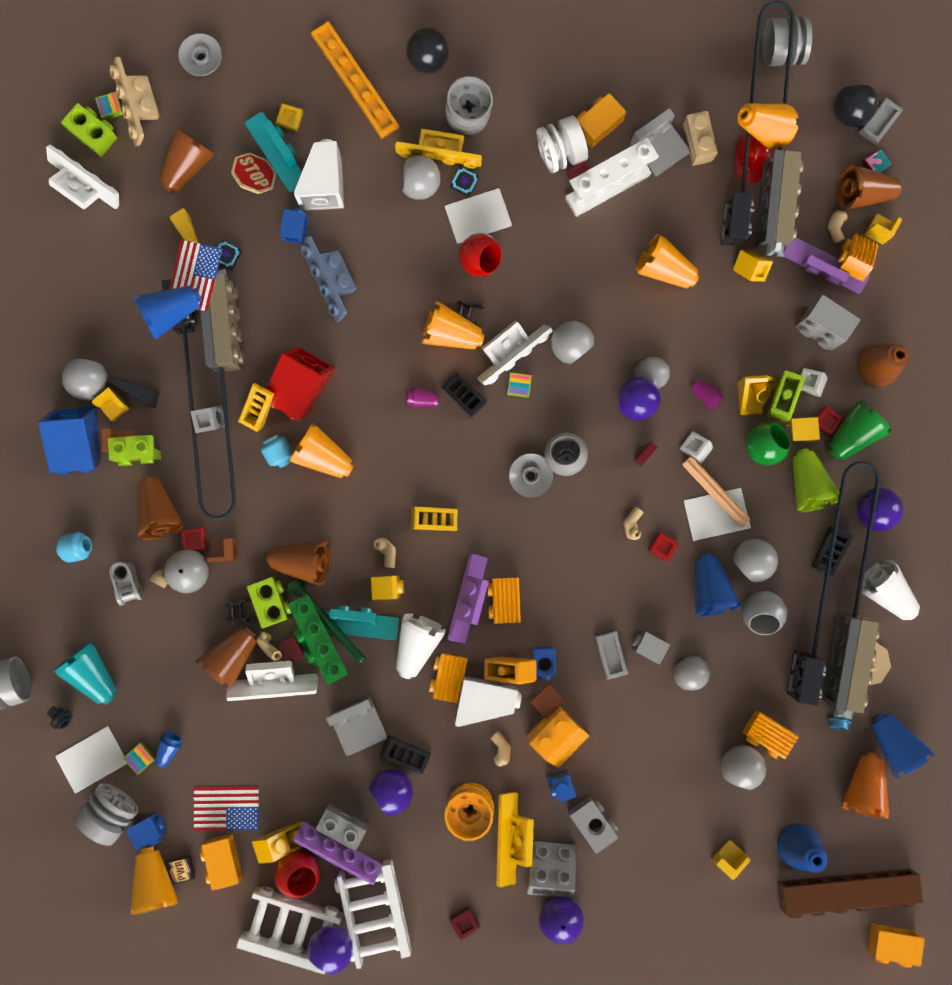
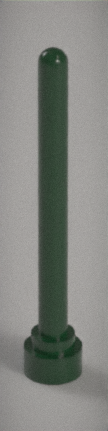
(298, 588)

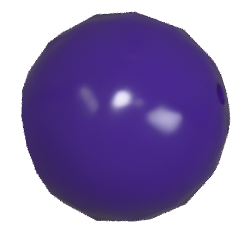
(639, 399)
(888, 509)
(391, 791)
(560, 912)
(330, 949)

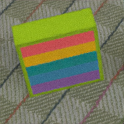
(109, 106)
(519, 385)
(139, 758)

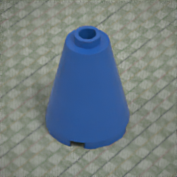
(167, 308)
(713, 588)
(900, 746)
(802, 848)

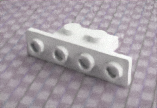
(77, 182)
(509, 347)
(272, 680)

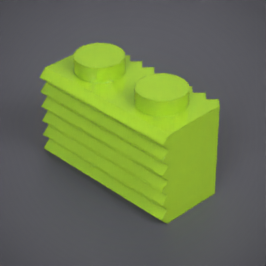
(785, 396)

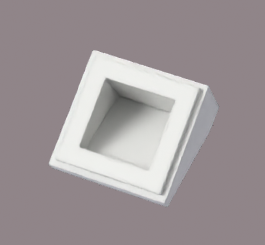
(814, 382)
(697, 447)

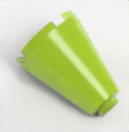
(812, 482)

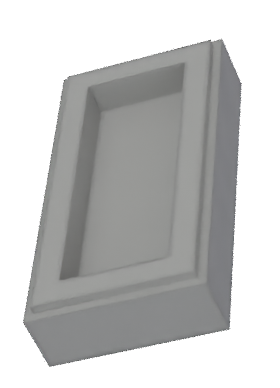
(882, 120)
(611, 655)

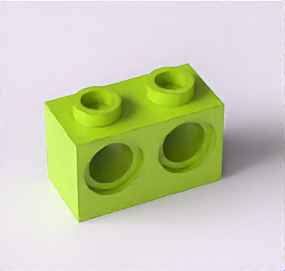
(88, 131)
(263, 604)

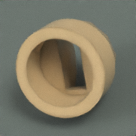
(158, 578)

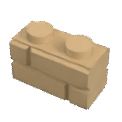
(700, 138)

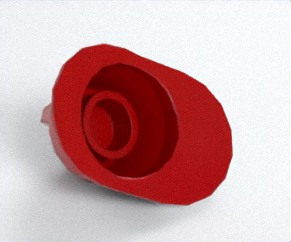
(756, 156)

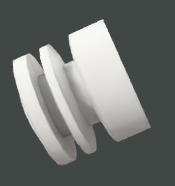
(564, 143)

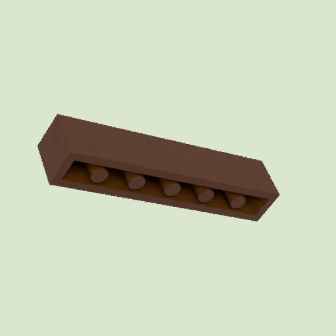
(850, 892)

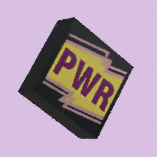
(181, 869)

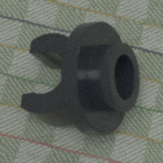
(59, 717)

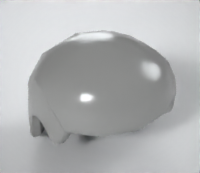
(653, 369)
(691, 673)

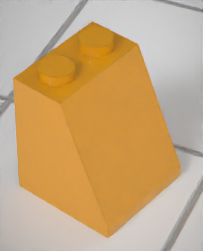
(557, 737)

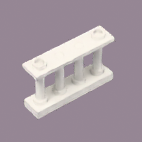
(611, 177)
(395, 920)
(273, 947)

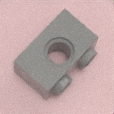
(342, 827)
(596, 837)

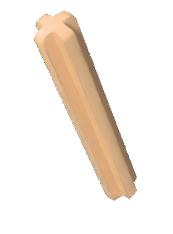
(716, 491)

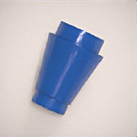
(167, 748)

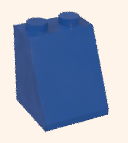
(71, 440)

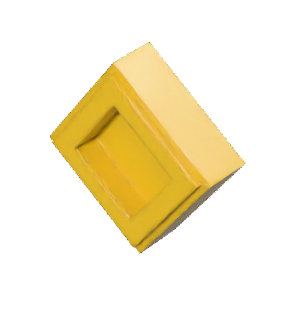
(289, 117)

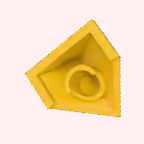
(754, 393)

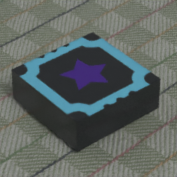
(464, 182)
(229, 255)

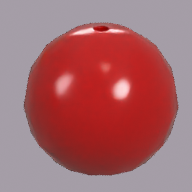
(480, 254)
(297, 874)

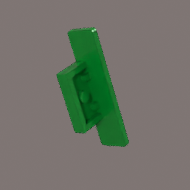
(316, 640)

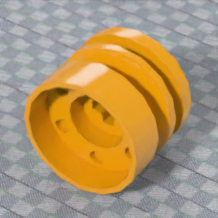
(468, 824)

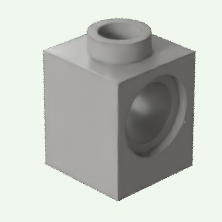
(208, 419)
(650, 647)

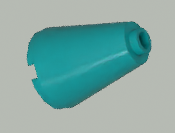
(88, 674)

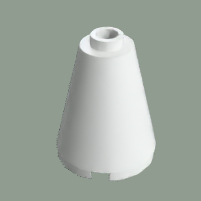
(890, 590)
(416, 644)

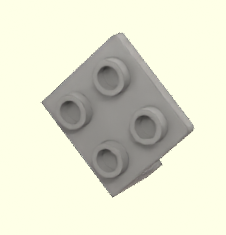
(664, 140)
(357, 726)
(552, 870)

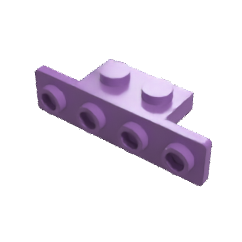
(823, 264)
(469, 599)
(338, 854)

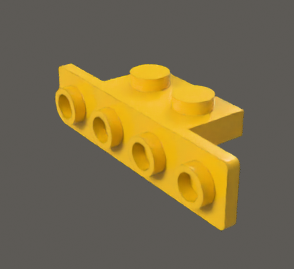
(441, 147)
(514, 840)

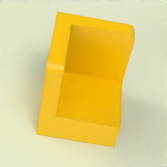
(882, 229)
(752, 265)
(111, 404)
(804, 429)
(731, 859)

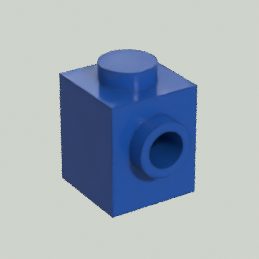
(147, 831)

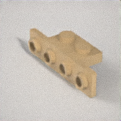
(136, 99)

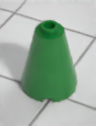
(857, 432)

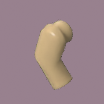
(834, 225)
(630, 524)
(388, 550)
(267, 648)
(504, 749)

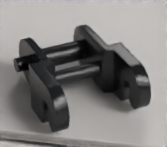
(470, 305)
(231, 611)

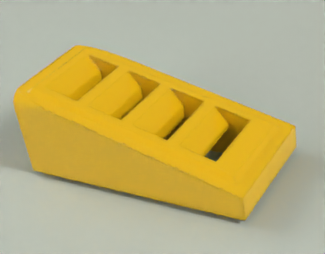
(184, 225)
(246, 417)
(442, 527)

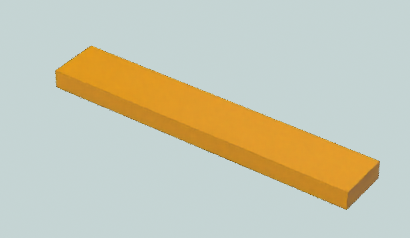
(355, 80)

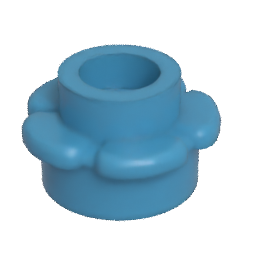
(839, 723)

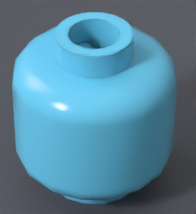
(277, 450)
(74, 547)

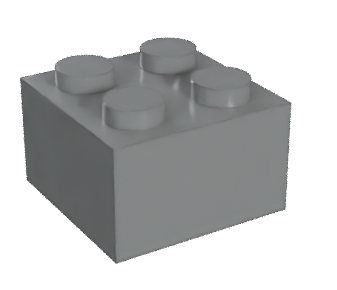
(827, 323)

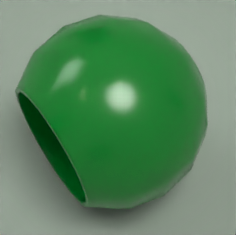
(767, 444)

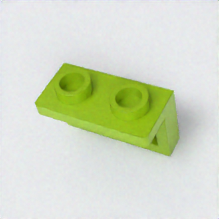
(133, 448)

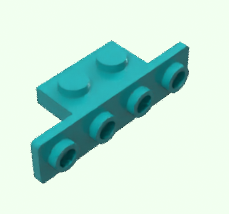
(277, 152)
(364, 623)

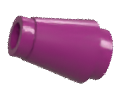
(708, 394)
(419, 397)

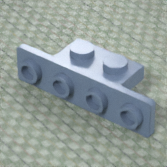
(330, 276)

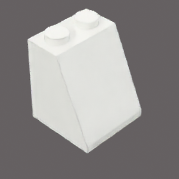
(321, 178)
(485, 700)

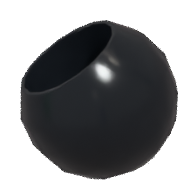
(427, 50)
(855, 105)

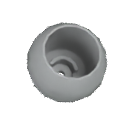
(420, 177)
(571, 341)
(84, 379)
(566, 446)
(756, 559)
(194, 571)
(764, 612)
(743, 767)

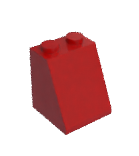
(298, 382)

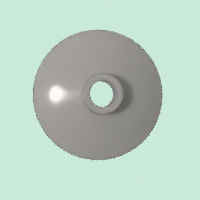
(196, 47)
(518, 475)

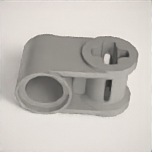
(126, 584)

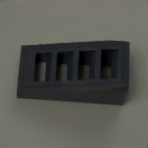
(142, 393)
(471, 412)
(839, 554)
(384, 754)

